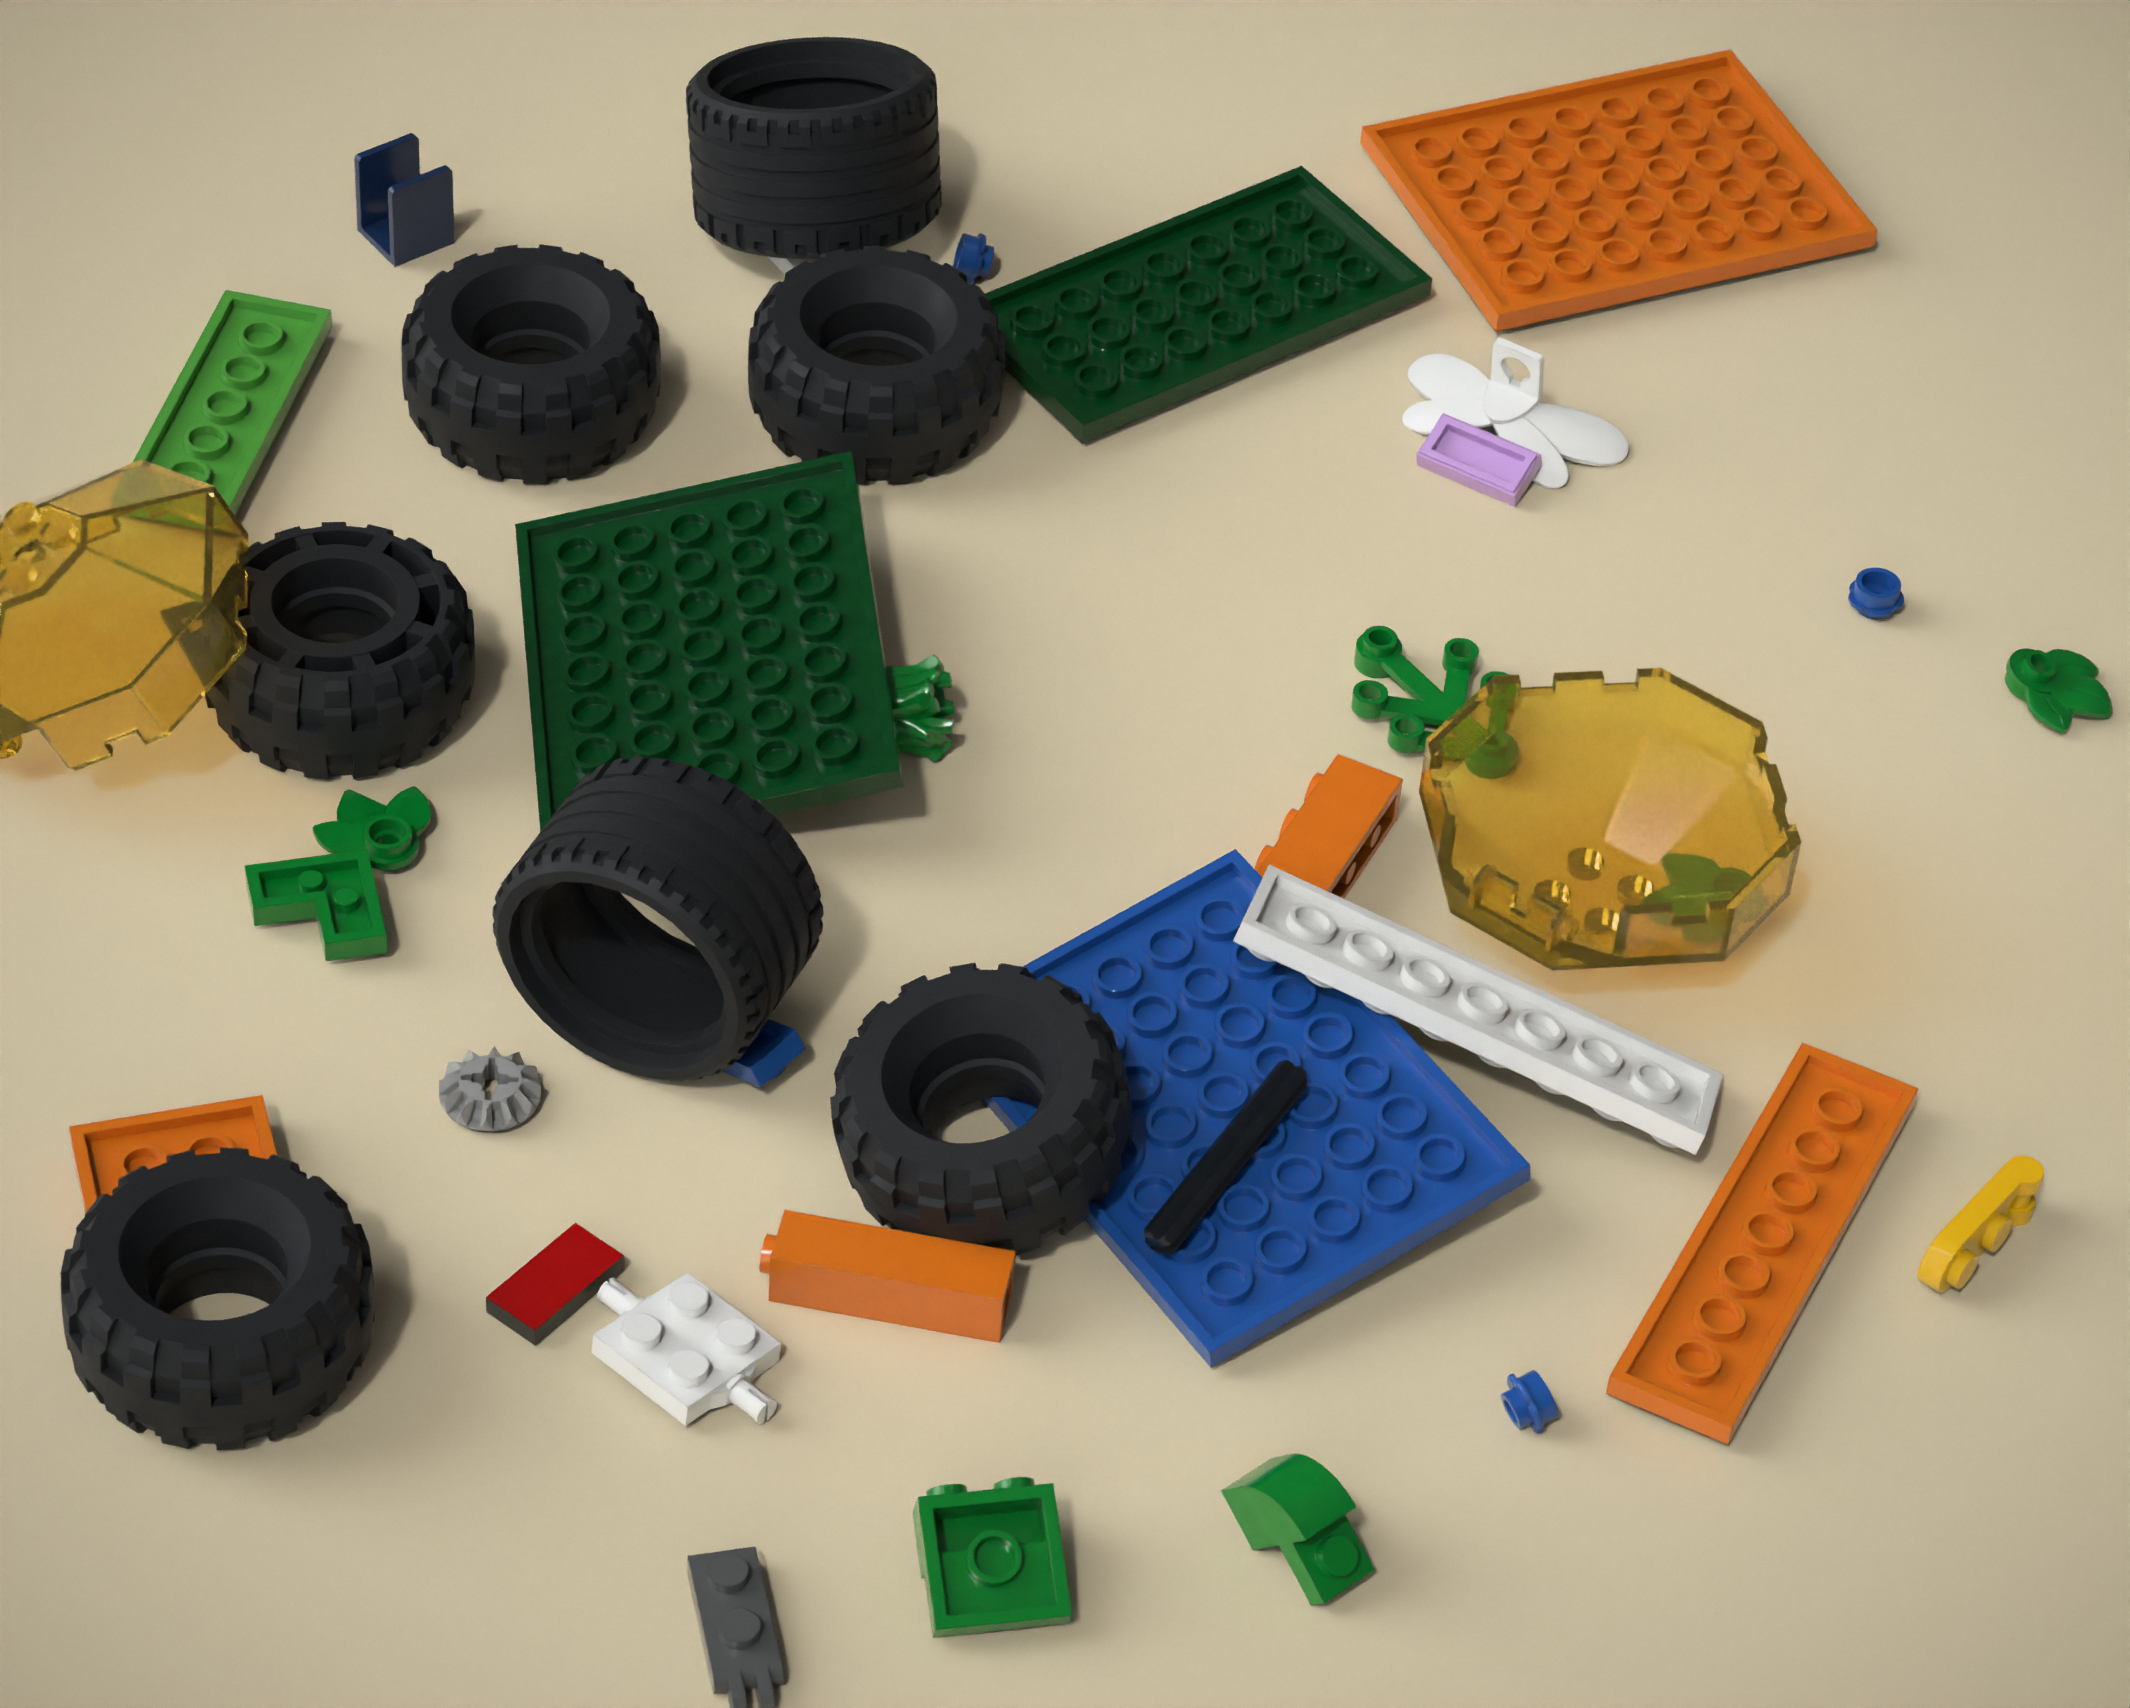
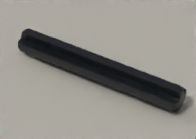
(1225, 1158)

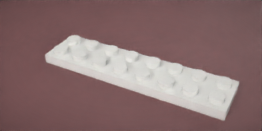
(1480, 1009)

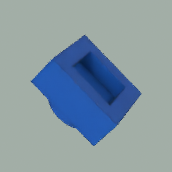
(768, 1054)

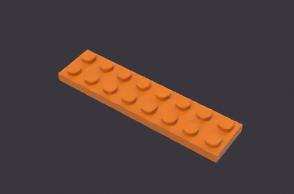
(1762, 1243)

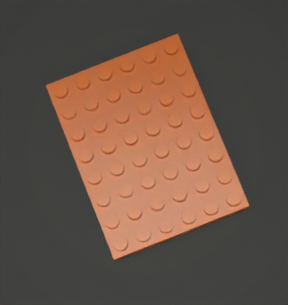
(1615, 189)

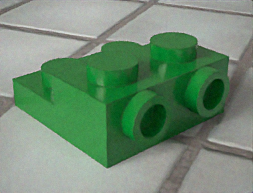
(991, 1557)

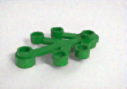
(1380, 656)

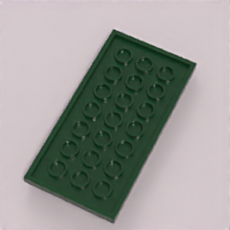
(1198, 301)

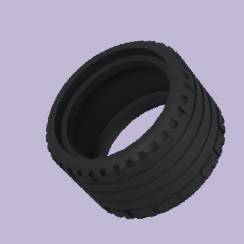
(814, 146)
(697, 858)

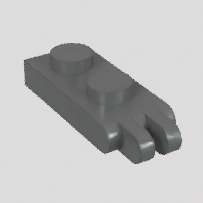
(735, 1625)

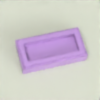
(1479, 459)

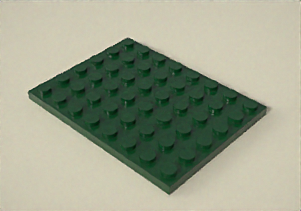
(714, 636)

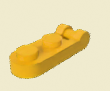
(1982, 1224)

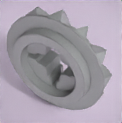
(511, 1103)

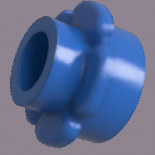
(973, 256)
(1876, 593)
(1529, 1401)

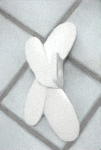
(1513, 410)

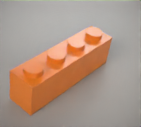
(1337, 826)

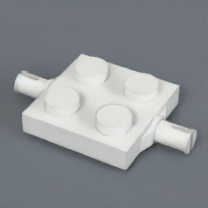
(686, 1349)

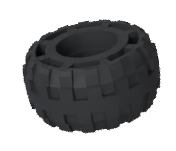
(877, 362)
(531, 363)
(348, 652)
(967, 1042)
(213, 1230)

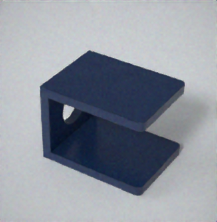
(397, 206)

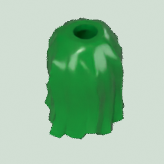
(922, 708)

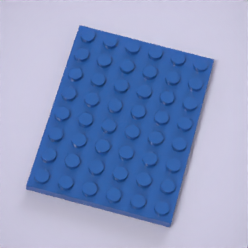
(1345, 1181)

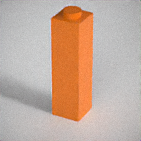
(889, 1275)

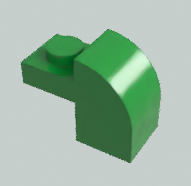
(1303, 1511)

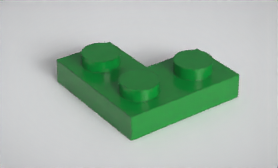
(328, 887)

